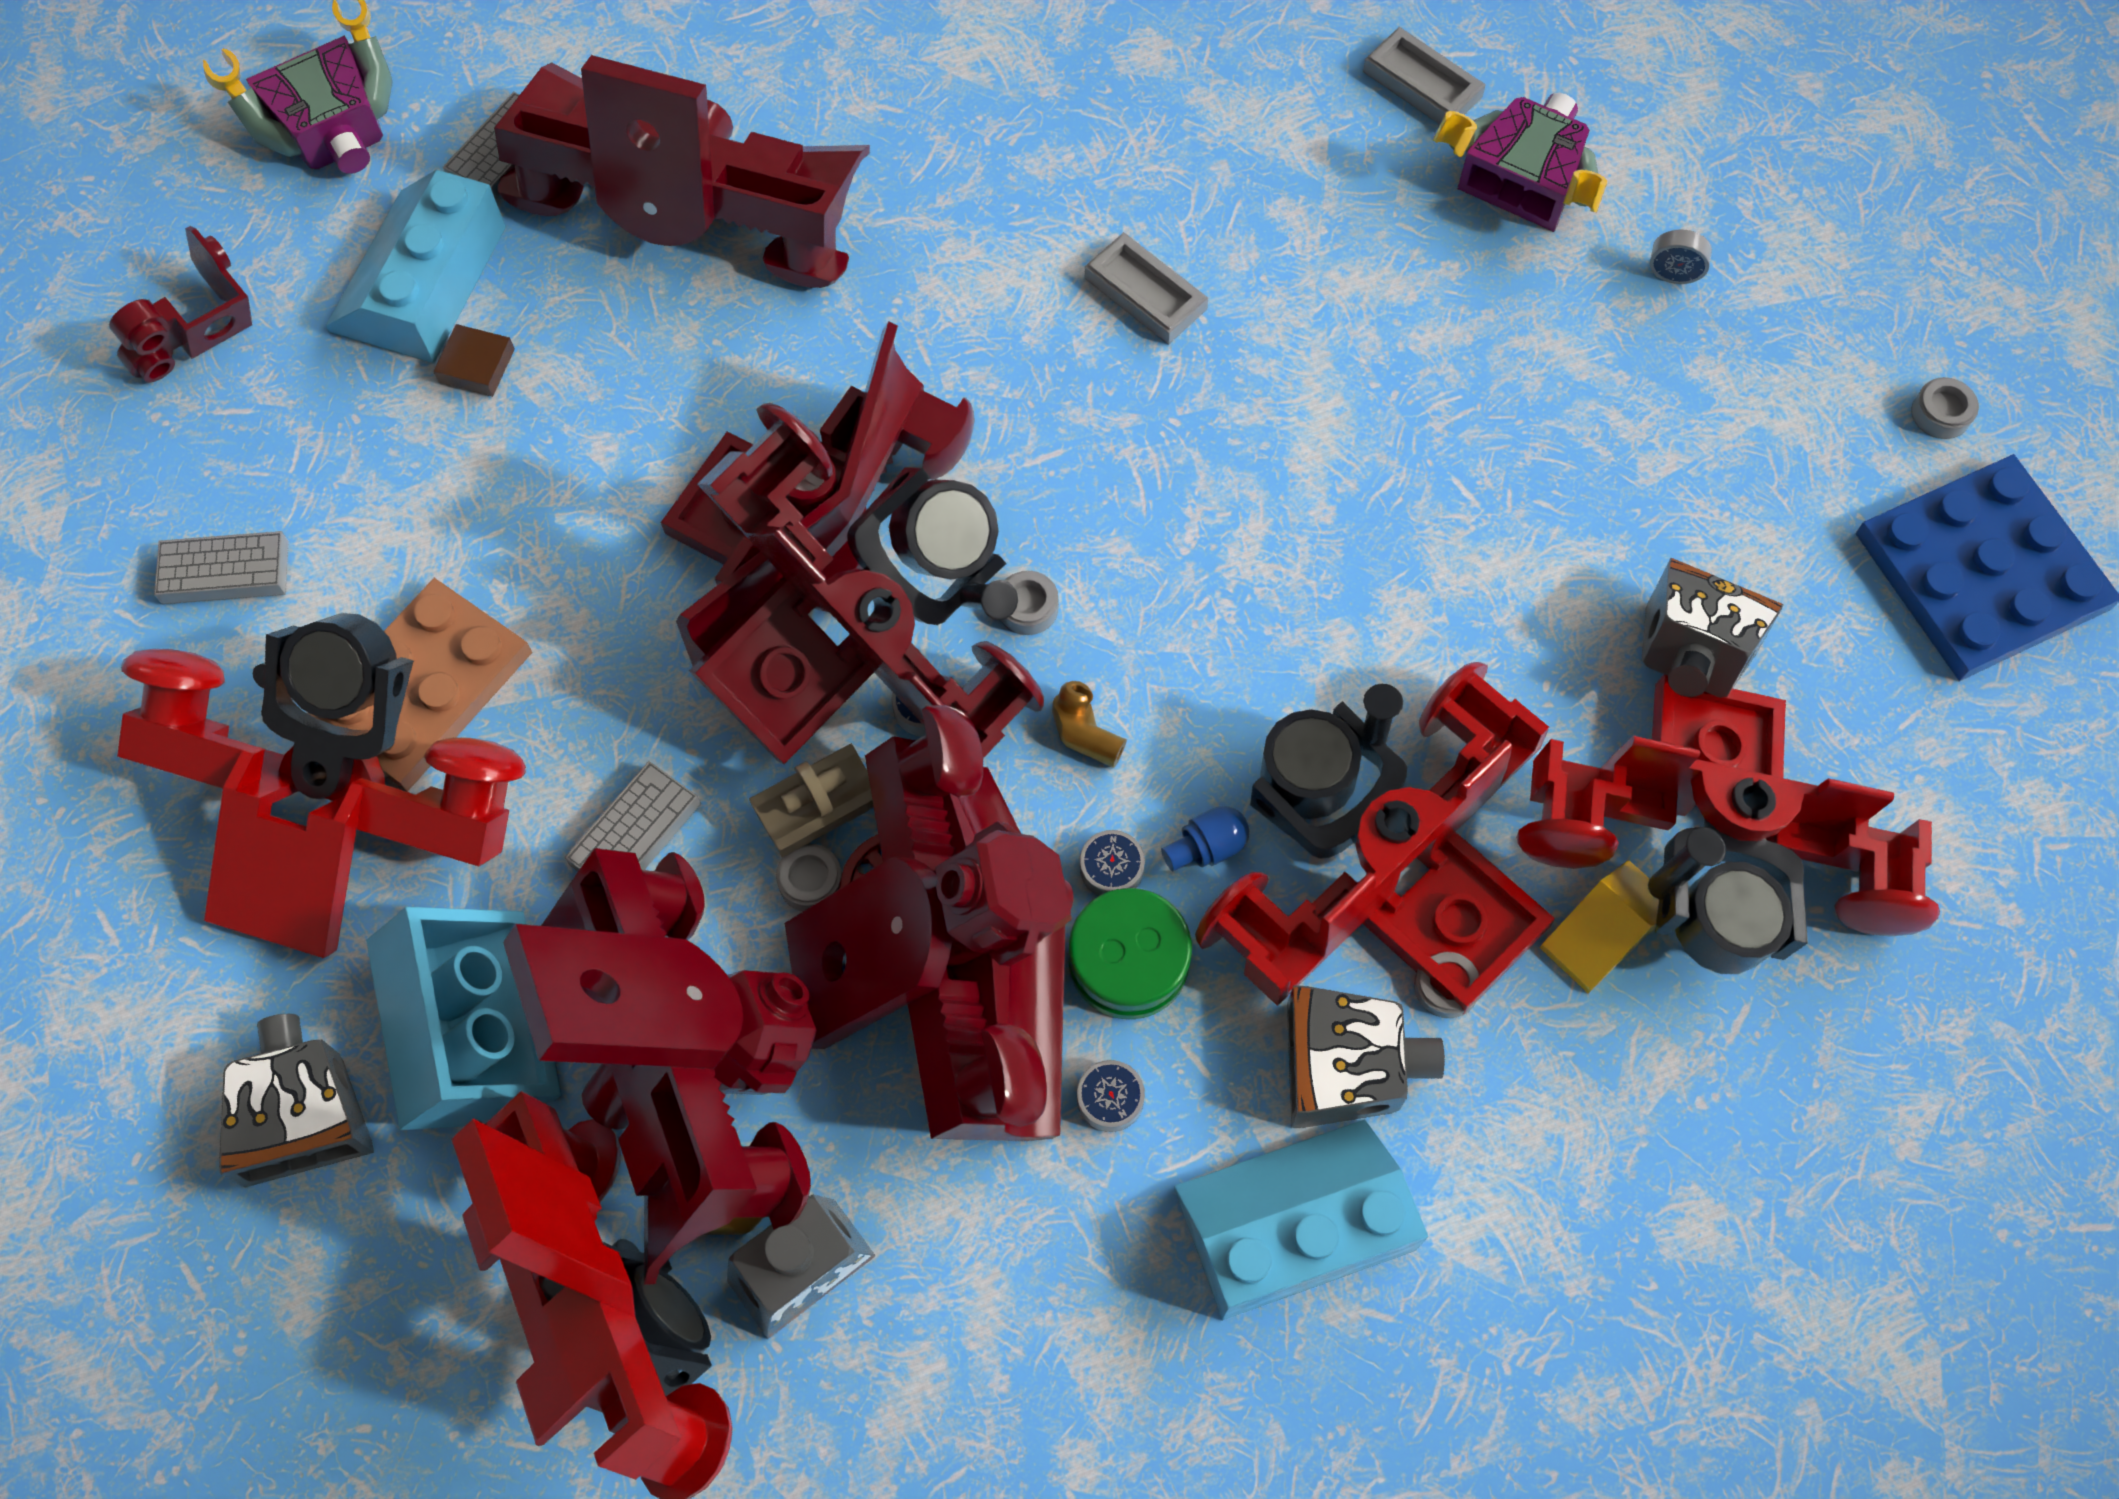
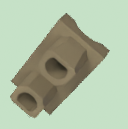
(814, 800)

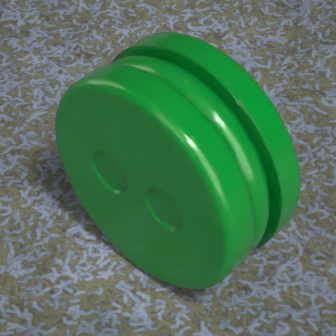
(1129, 953)

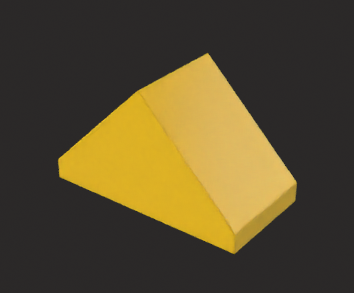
(1604, 927)

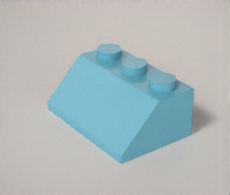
(421, 266)
(453, 1017)
(1299, 1218)

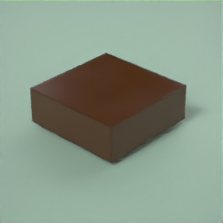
(474, 360)

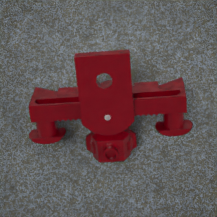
(956, 928)
(673, 1035)

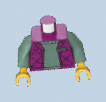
(318, 102)
(1527, 158)

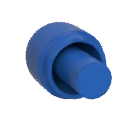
(1208, 839)

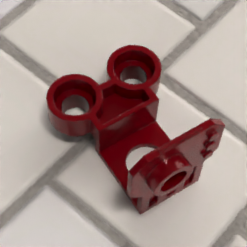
(156, 329)

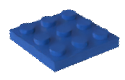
(1987, 566)

